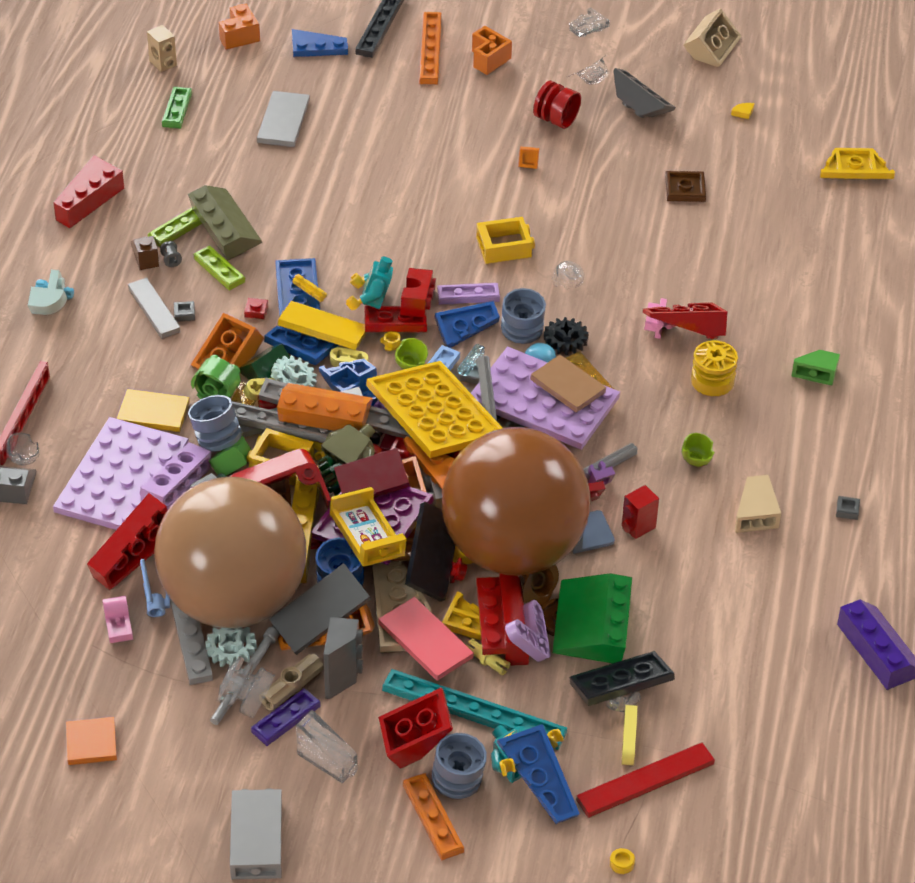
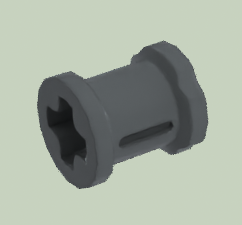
(169, 256)

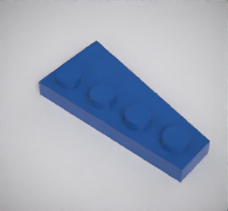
(541, 771)

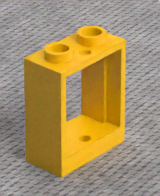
(508, 250)
(280, 441)

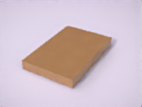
(568, 383)

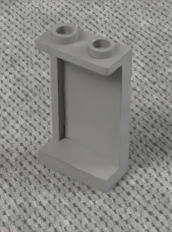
(256, 834)

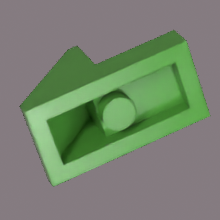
(231, 458)

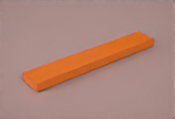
(430, 48)

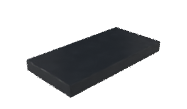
(431, 554)
(621, 678)

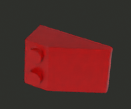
(415, 728)

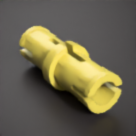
(493, 661)

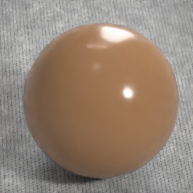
(230, 552)

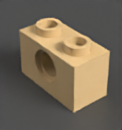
(161, 48)

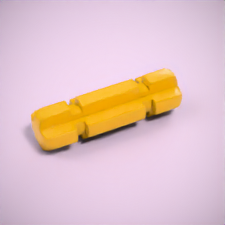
(309, 288)

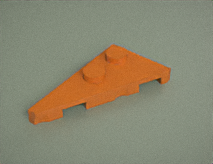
(434, 467)

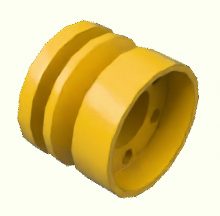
(714, 368)

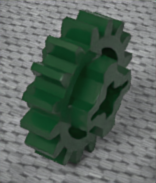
(328, 474)

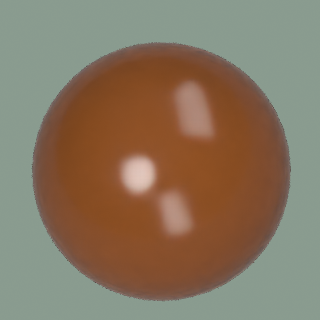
(516, 501)

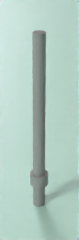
(270, 637)

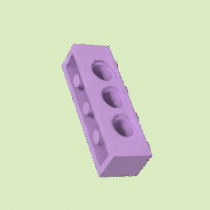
(178, 474)

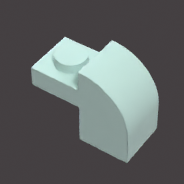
(50, 299)

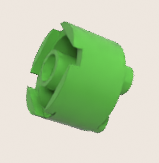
(216, 378)

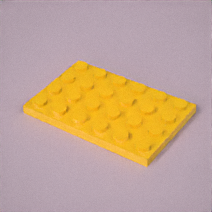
(433, 407)

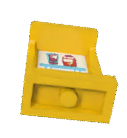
(366, 527)

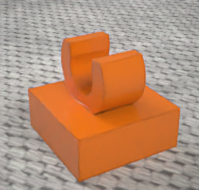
(529, 157)

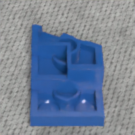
(349, 376)

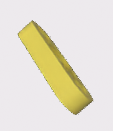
(629, 735)

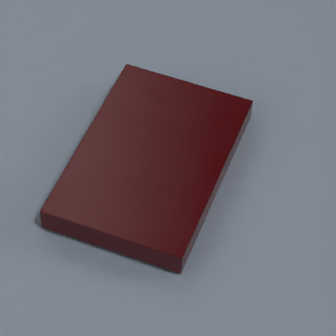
(380, 471)

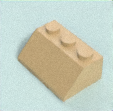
(713, 39)

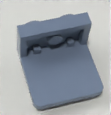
(596, 534)

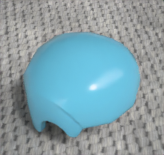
(541, 351)

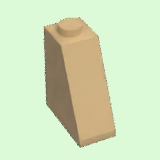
(758, 506)

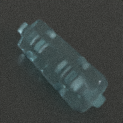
(471, 360)

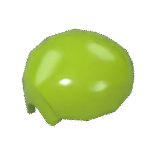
(411, 353)
(697, 449)

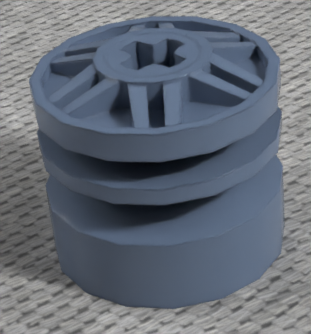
(523, 315)
(215, 422)
(458, 765)

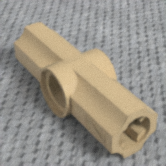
(292, 681)

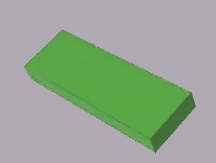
(177, 107)

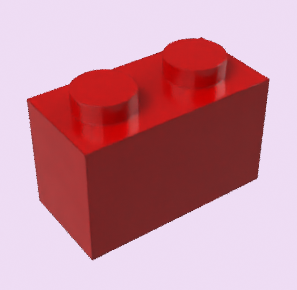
(640, 512)

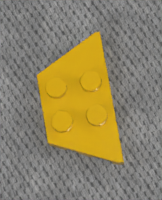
(856, 164)

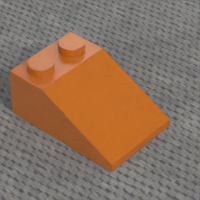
(230, 341)

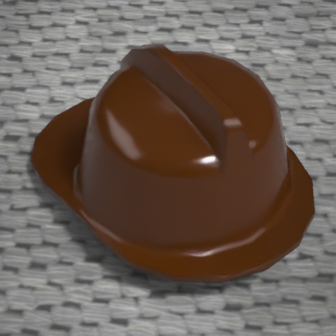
(540, 585)

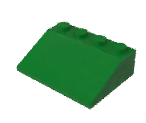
(593, 617)

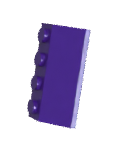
(877, 643)

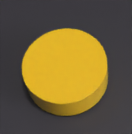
(622, 861)

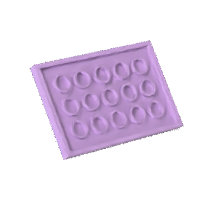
(533, 407)
(113, 471)

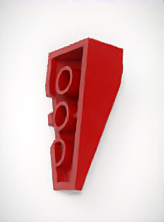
(701, 318)

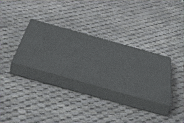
(310, 614)

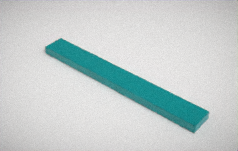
(466, 705)

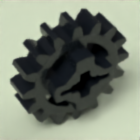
(566, 335)

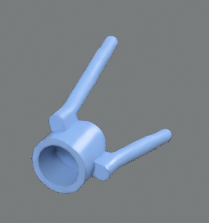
(155, 602)

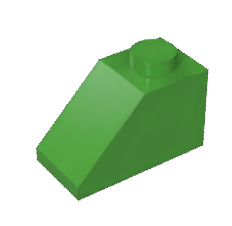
(817, 366)

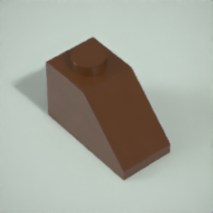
(145, 252)

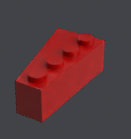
(88, 191)

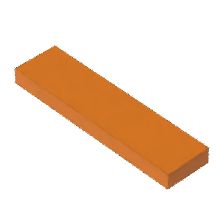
(433, 816)

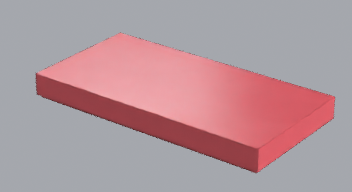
(425, 638)

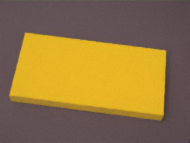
(322, 325)

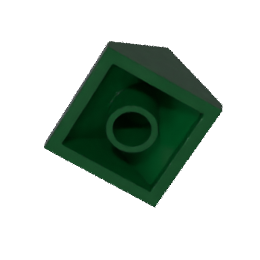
(262, 364)

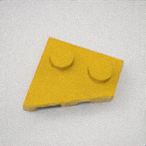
(463, 618)

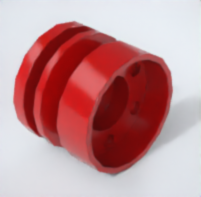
(557, 104)

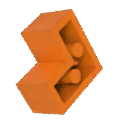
(240, 28)
(490, 50)

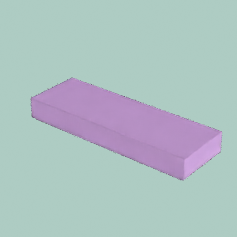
(468, 293)

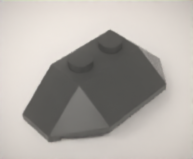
(639, 96)

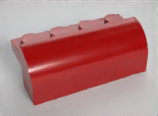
(499, 604)

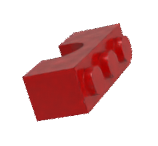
(418, 292)

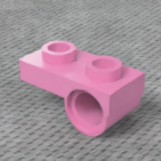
(117, 619)

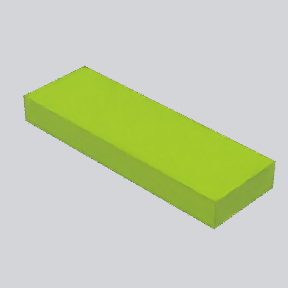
(175, 227)
(219, 268)

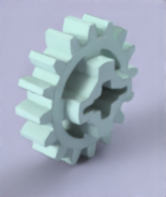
(293, 372)
(230, 645)

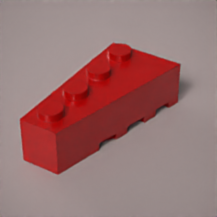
(128, 544)

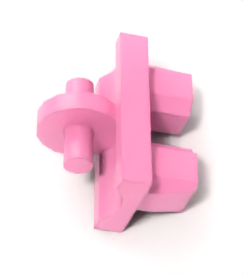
(656, 325)

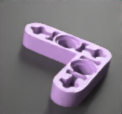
(533, 636)

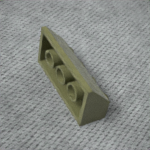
(223, 220)

